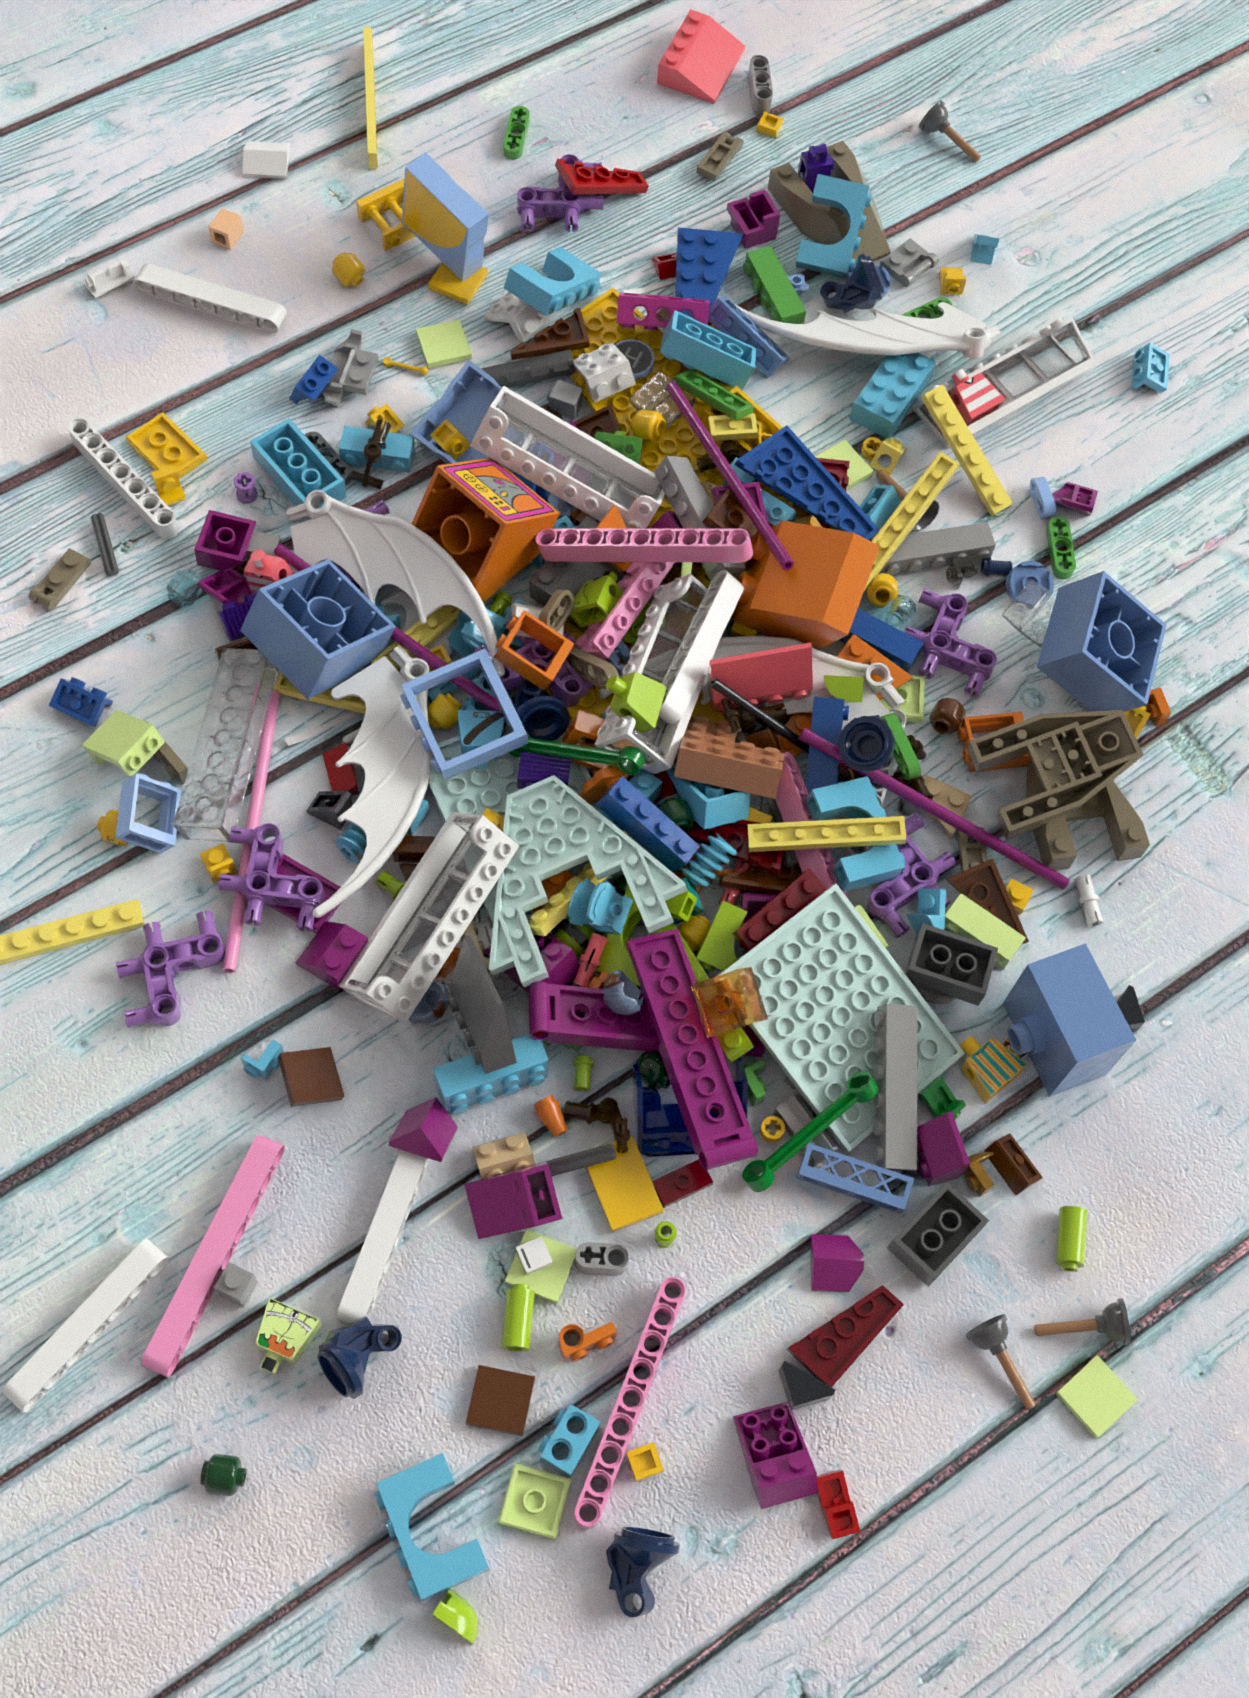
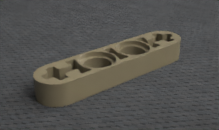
(591, 667)

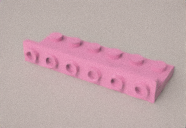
(637, 588)

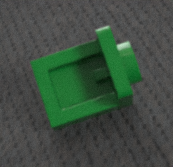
(940, 1099)

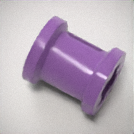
(248, 487)

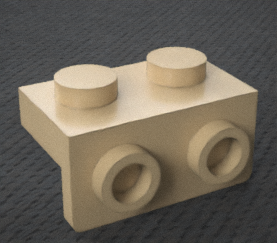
(503, 1155)

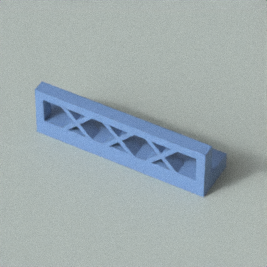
(737, 324)
(851, 1188)

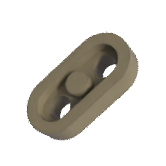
(557, 609)

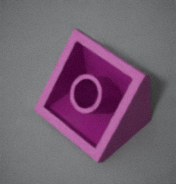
(425, 1131)

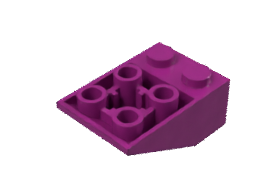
(558, 959)
(513, 1201)
(776, 1455)

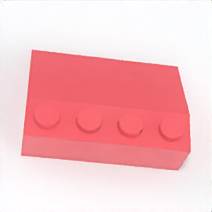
(700, 58)
(764, 675)

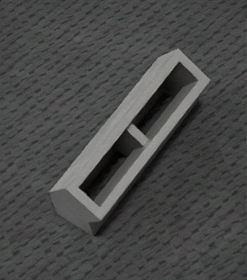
(795, 1116)

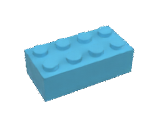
(708, 350)
(892, 392)
(296, 464)
(466, 1084)

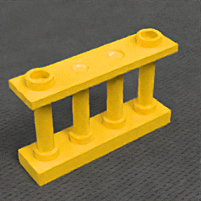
(380, 202)

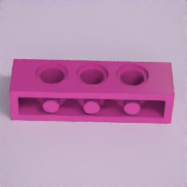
(652, 303)

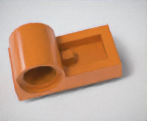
(600, 1338)

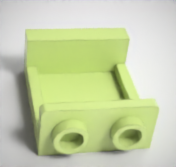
(124, 742)

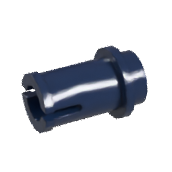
(995, 567)

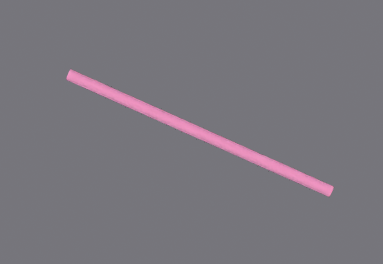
(253, 821)

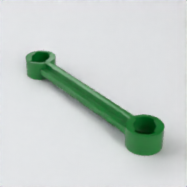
(628, 760)
(854, 1094)

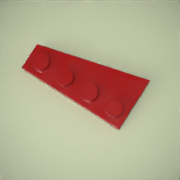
(600, 180)

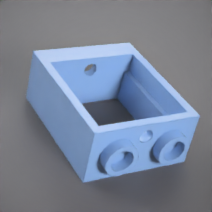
(139, 834)

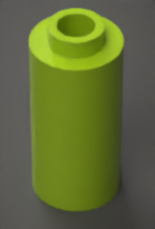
(1071, 1238)
(518, 1318)

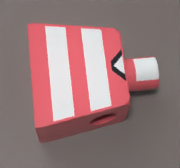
(974, 396)
(265, 570)

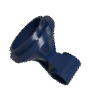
(861, 290)
(540, 714)
(866, 743)
(347, 1351)
(631, 1559)

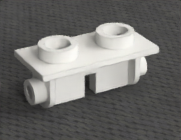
(105, 281)

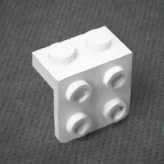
(520, 315)
(605, 371)

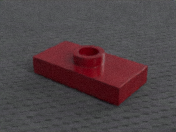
(682, 1183)

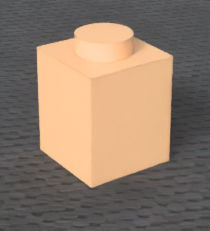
(226, 228)

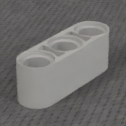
(760, 84)

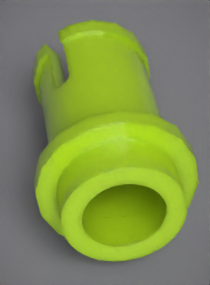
(501, 602)
(389, 884)
(582, 1073)
(665, 1228)

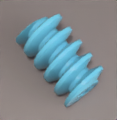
(352, 843)
(708, 861)

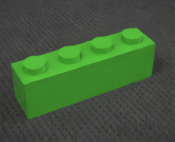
(773, 286)

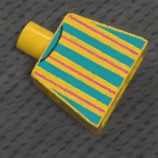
(990, 1066)

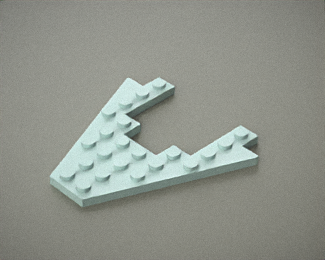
(553, 835)

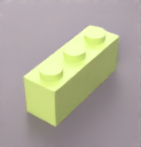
(976, 923)

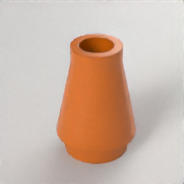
(550, 1114)

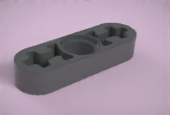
(325, 449)

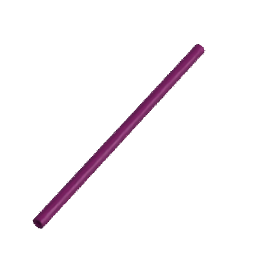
(730, 477)
(408, 643)
(943, 814)

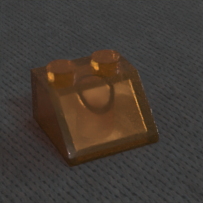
(729, 1002)

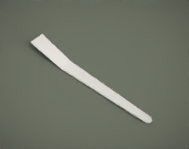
(649, 288)
(311, 733)

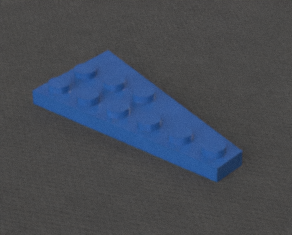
(703, 262)
(797, 475)

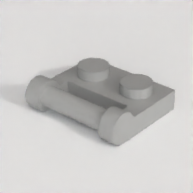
(904, 258)

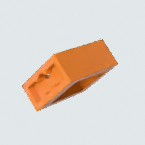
(544, 635)
(985, 724)
(584, 725)

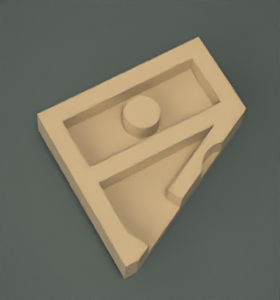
(949, 798)

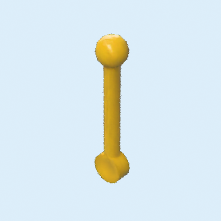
(387, 362)

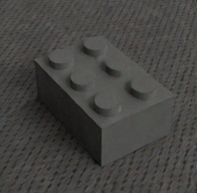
(951, 964)
(937, 1234)

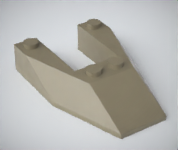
(826, 223)
(1072, 757)
(1121, 819)

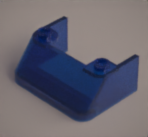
(661, 1126)

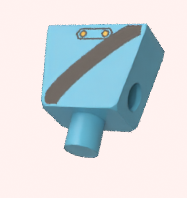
(478, 729)

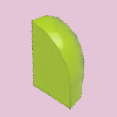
(845, 687)
(458, 1616)

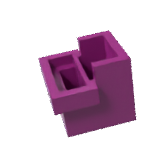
(754, 218)

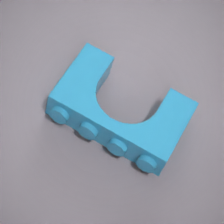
(851, 200)
(571, 282)
(856, 800)
(430, 1572)

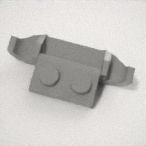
(353, 372)

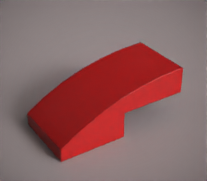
(836, 1504)

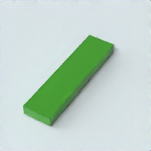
(713, 394)

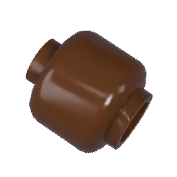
(947, 716)

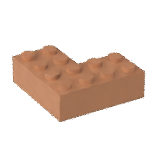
(713, 758)

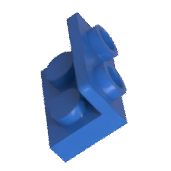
(314, 380)
(79, 701)

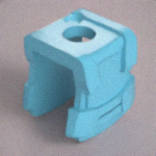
(467, 636)
(599, 907)

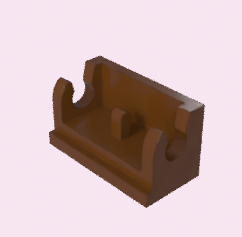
(412, 848)

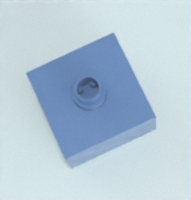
(316, 628)
(1102, 644)
(1067, 1020)

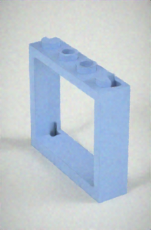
(481, 754)

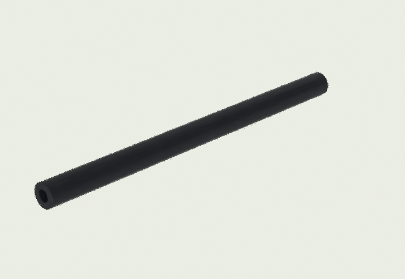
(759, 714)

